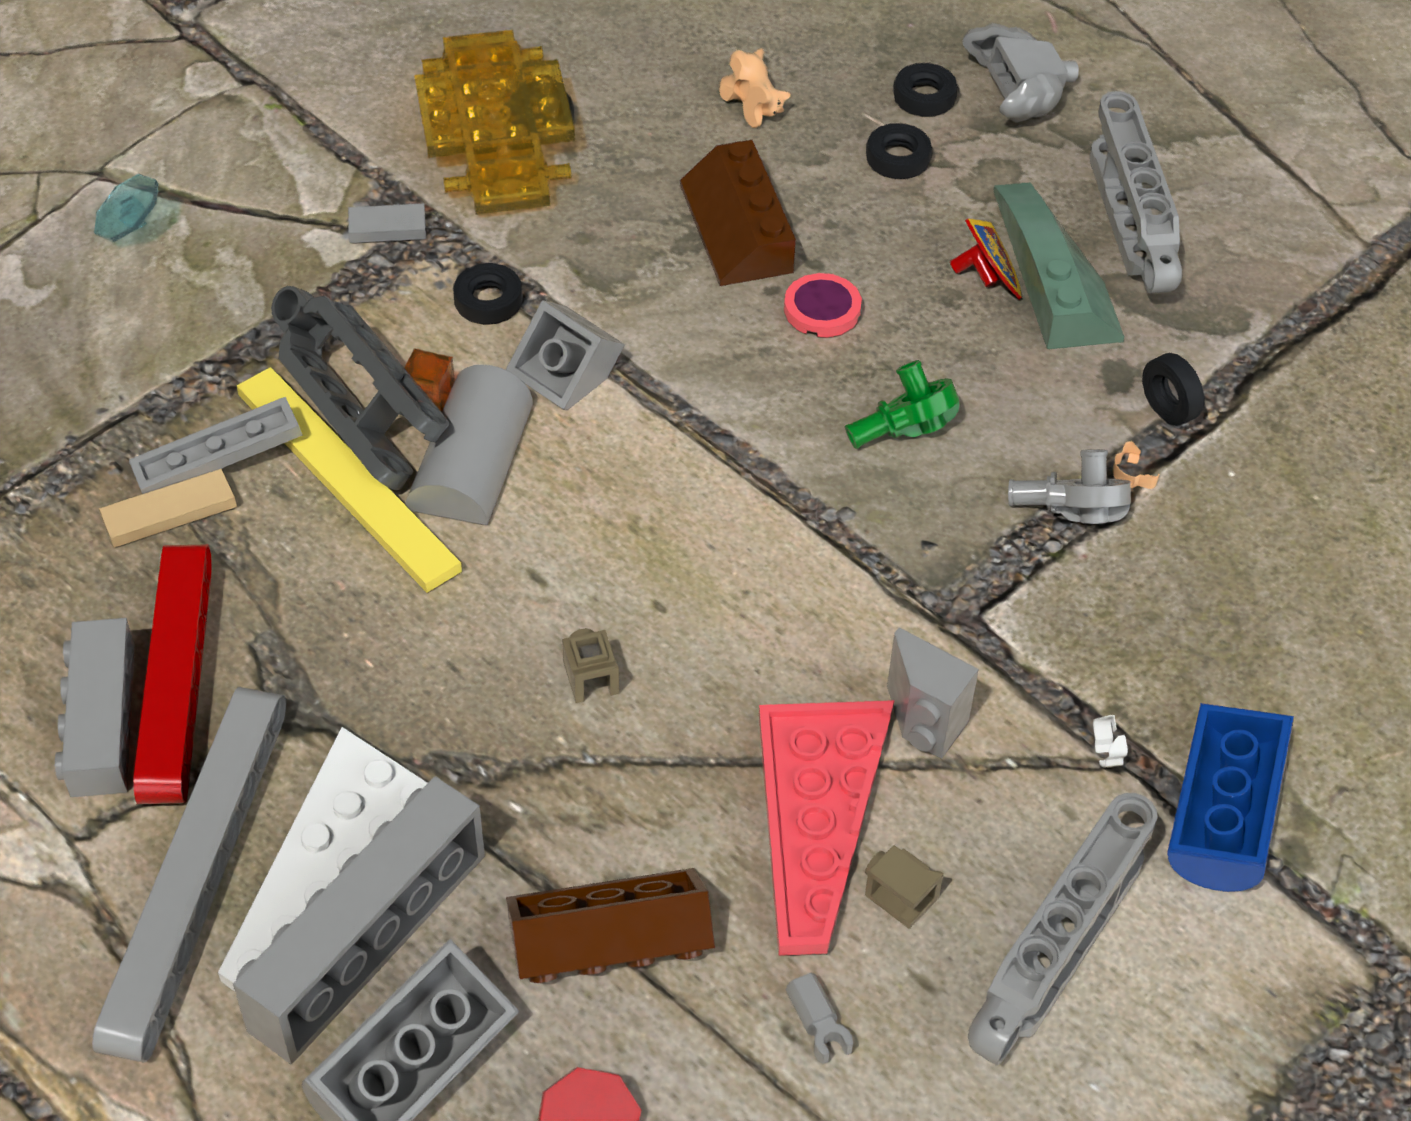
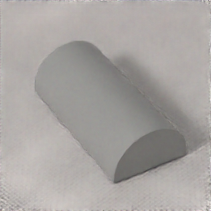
(472, 456)
(411, 1043)

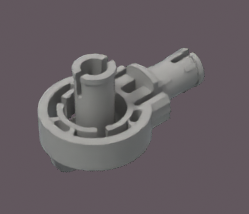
(1083, 500)

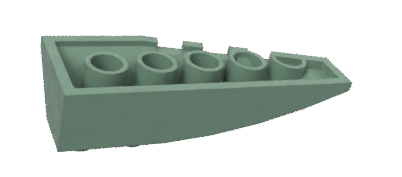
(1059, 279)

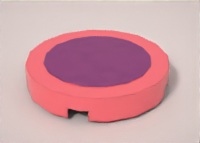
(822, 304)

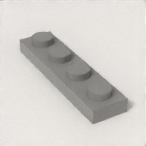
(216, 446)

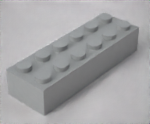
(360, 919)

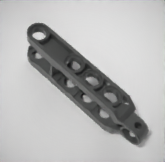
(306, 328)

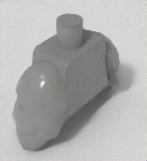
(1023, 69)

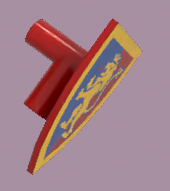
(987, 255)

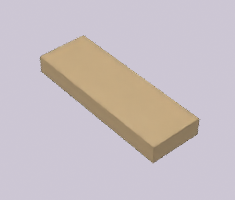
(167, 507)

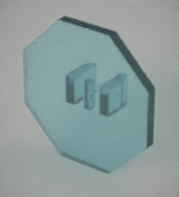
(126, 208)

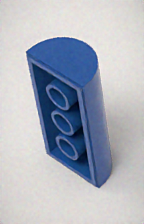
(1229, 797)

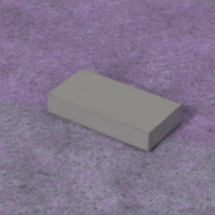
(386, 223)

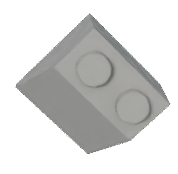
(564, 355)
(929, 692)

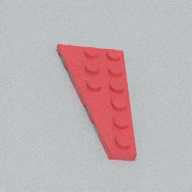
(816, 794)

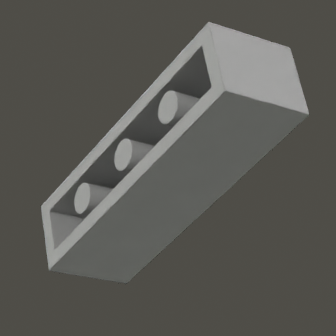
(97, 708)

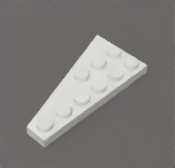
(338, 819)

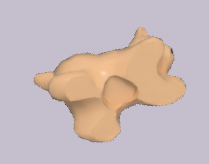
(752, 87)

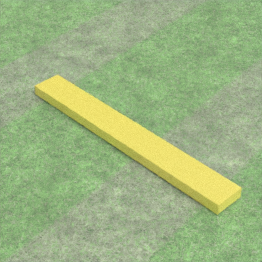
(360, 493)

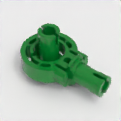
(916, 412)

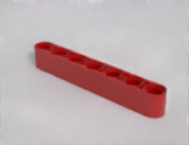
(173, 676)

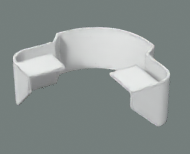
(1104, 742)

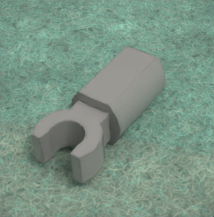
(818, 1015)

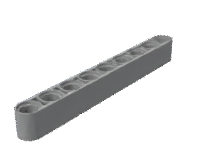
(189, 877)

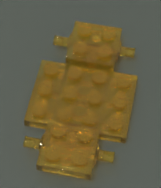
(497, 115)

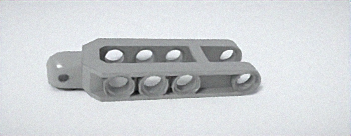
(1120, 176)
(1085, 894)

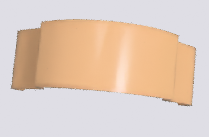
(1146, 481)

